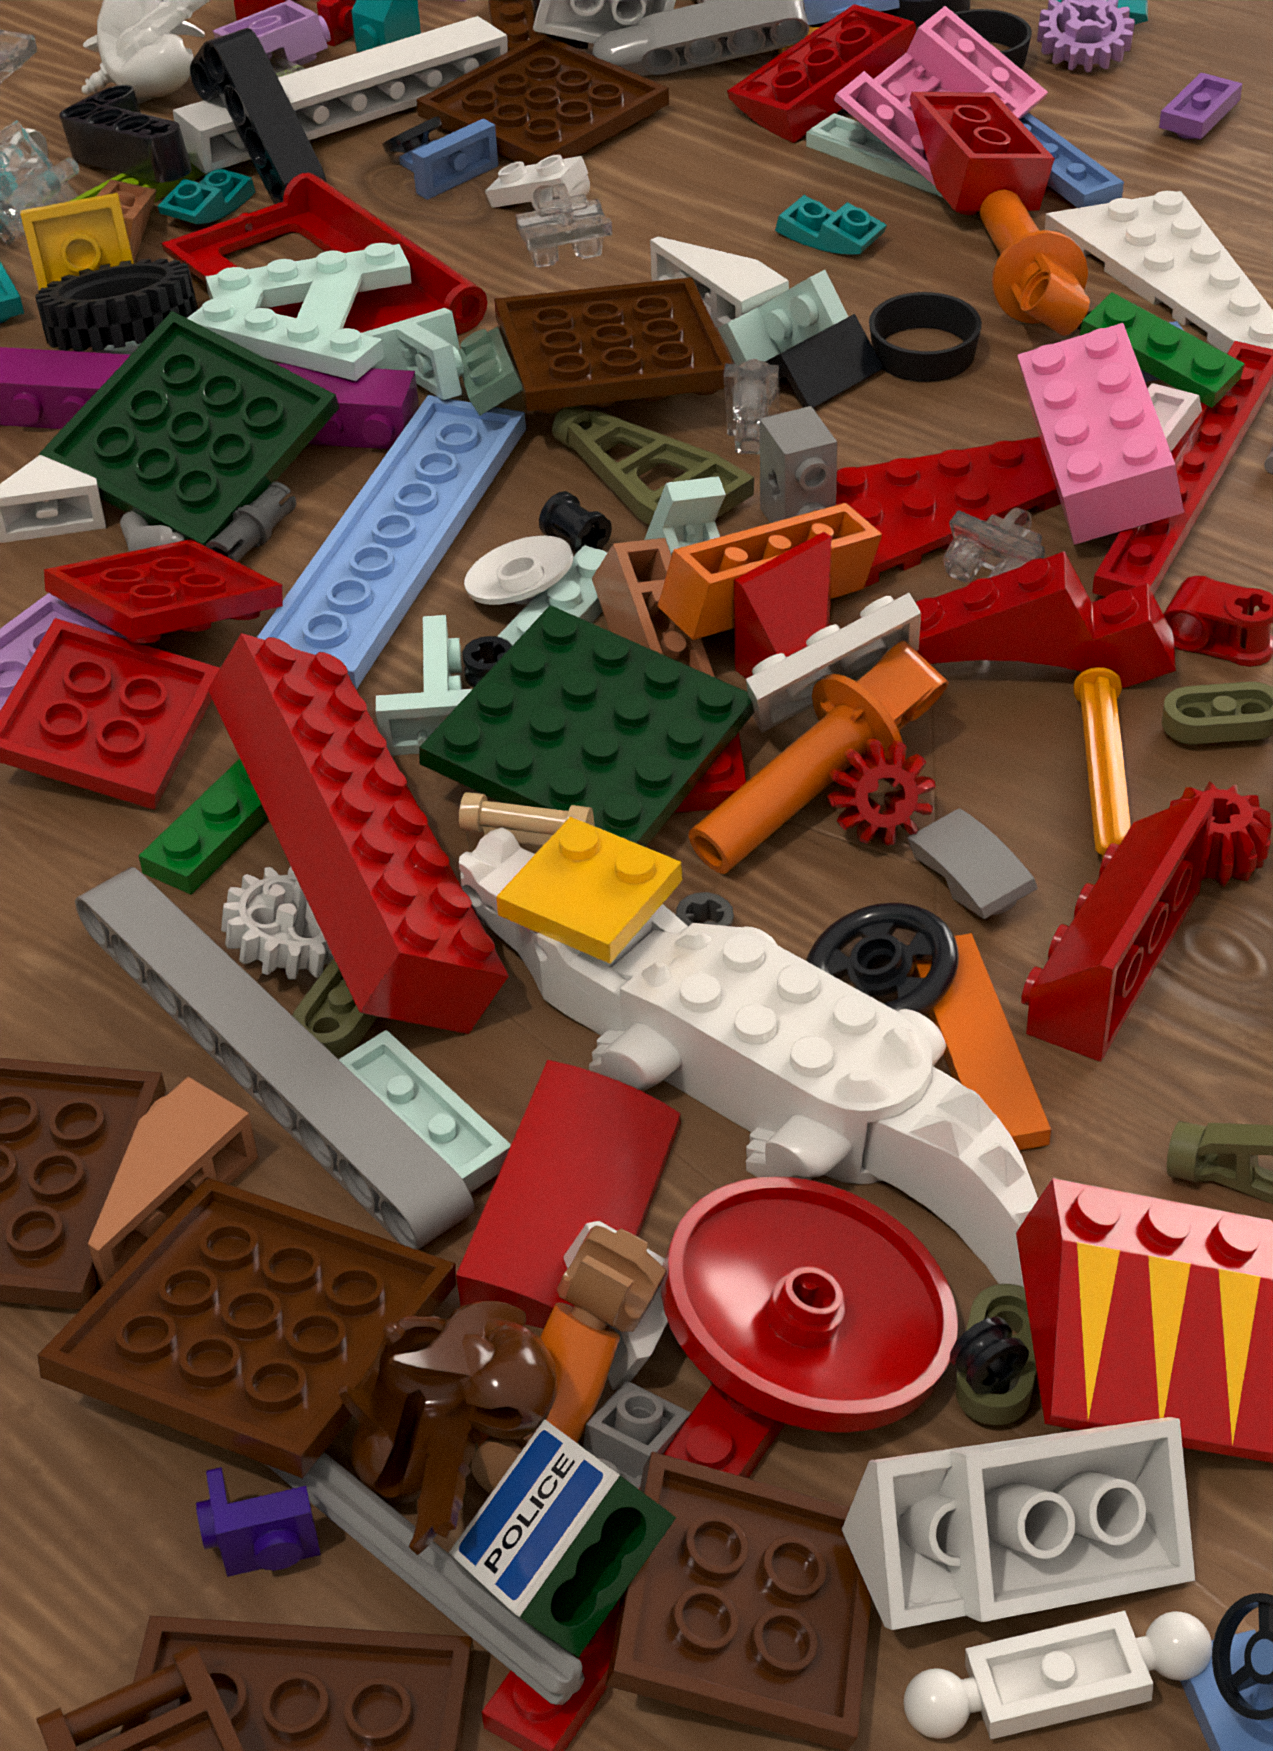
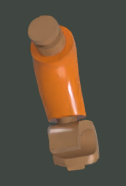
(607, 1284)

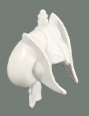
(142, 46)

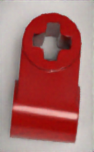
(1219, 617)

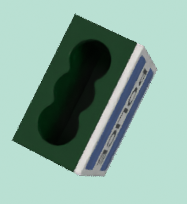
(561, 1538)

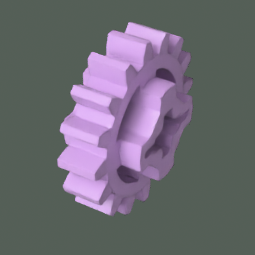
(1088, 32)

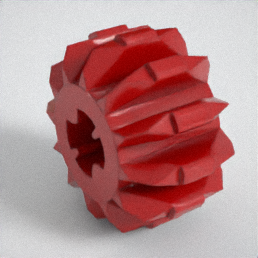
(864, 780)
(1237, 833)

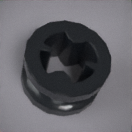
(481, 656)
(989, 1355)

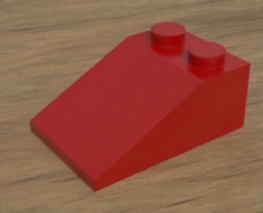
(978, 149)

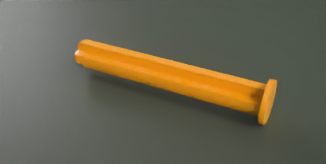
(1098, 694)

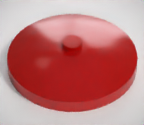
(808, 1304)

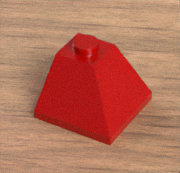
(782, 603)

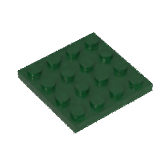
(191, 429)
(588, 725)

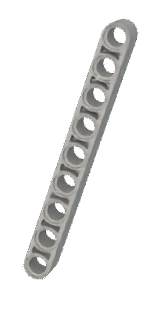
(276, 1060)

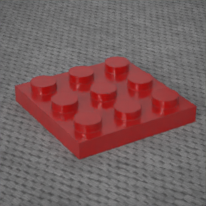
(163, 590)
(104, 713)

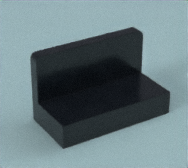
(828, 362)

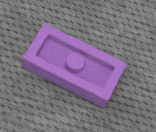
(1200, 106)

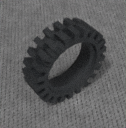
(114, 303)

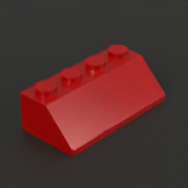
(1119, 931)

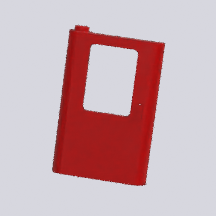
(340, 225)

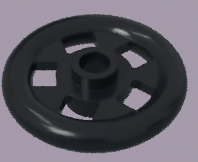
(883, 963)

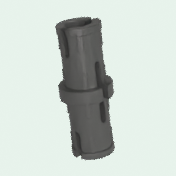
(254, 522)

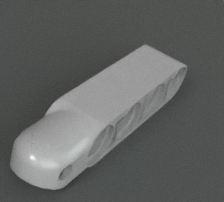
(703, 35)

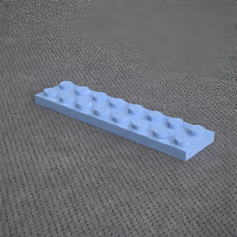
(395, 533)

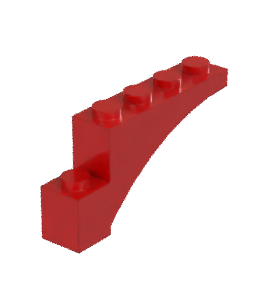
(1048, 619)

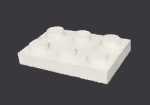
(785, 684)

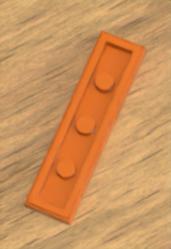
(983, 1049)

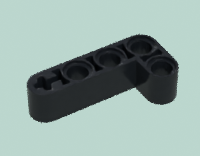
(246, 82)
(116, 136)

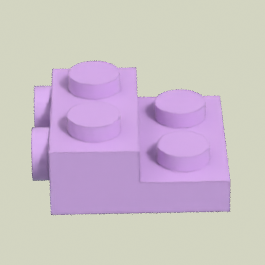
(285, 31)

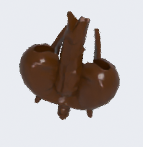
(434, 1395)

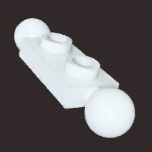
(1057, 1674)

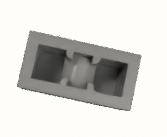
(796, 464)

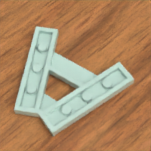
(327, 290)

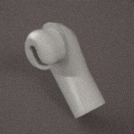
(141, 535)

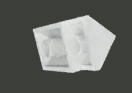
(1023, 1523)

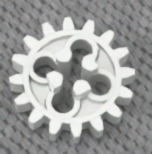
(274, 925)

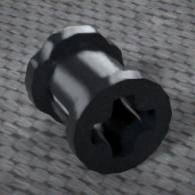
(577, 526)

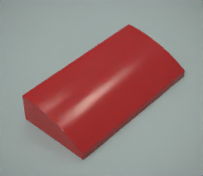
(801, 83)
(578, 1158)

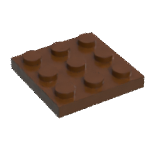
(746, 1607)

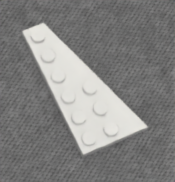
(1172, 257)

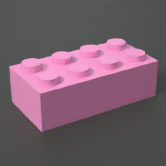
(1100, 434)

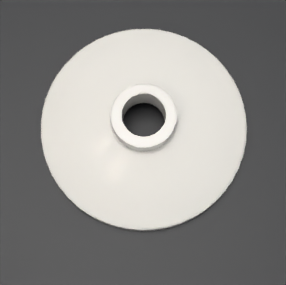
(518, 570)

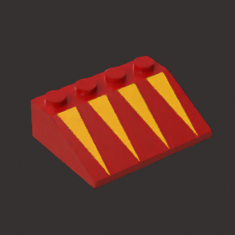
(1151, 1315)

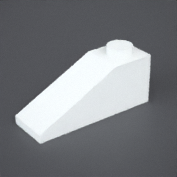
(725, 281)

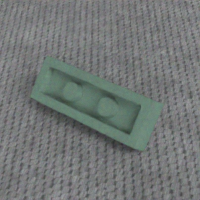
(488, 370)

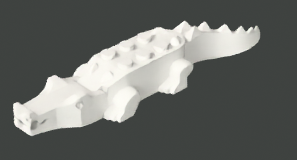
(784, 1053)

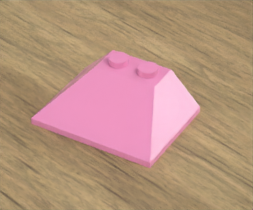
(941, 58)

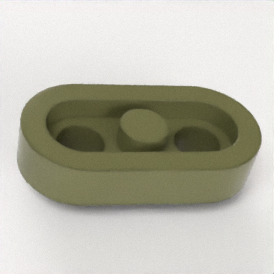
(1219, 713)
(332, 1013)
(1006, 1302)

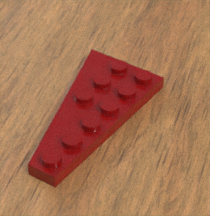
(919, 496)

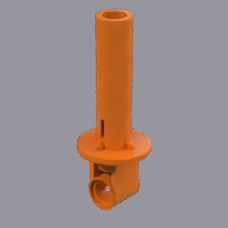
(1038, 271)
(848, 715)

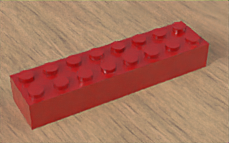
(356, 838)

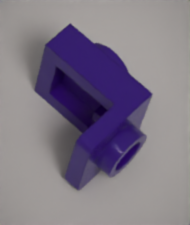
(257, 1531)

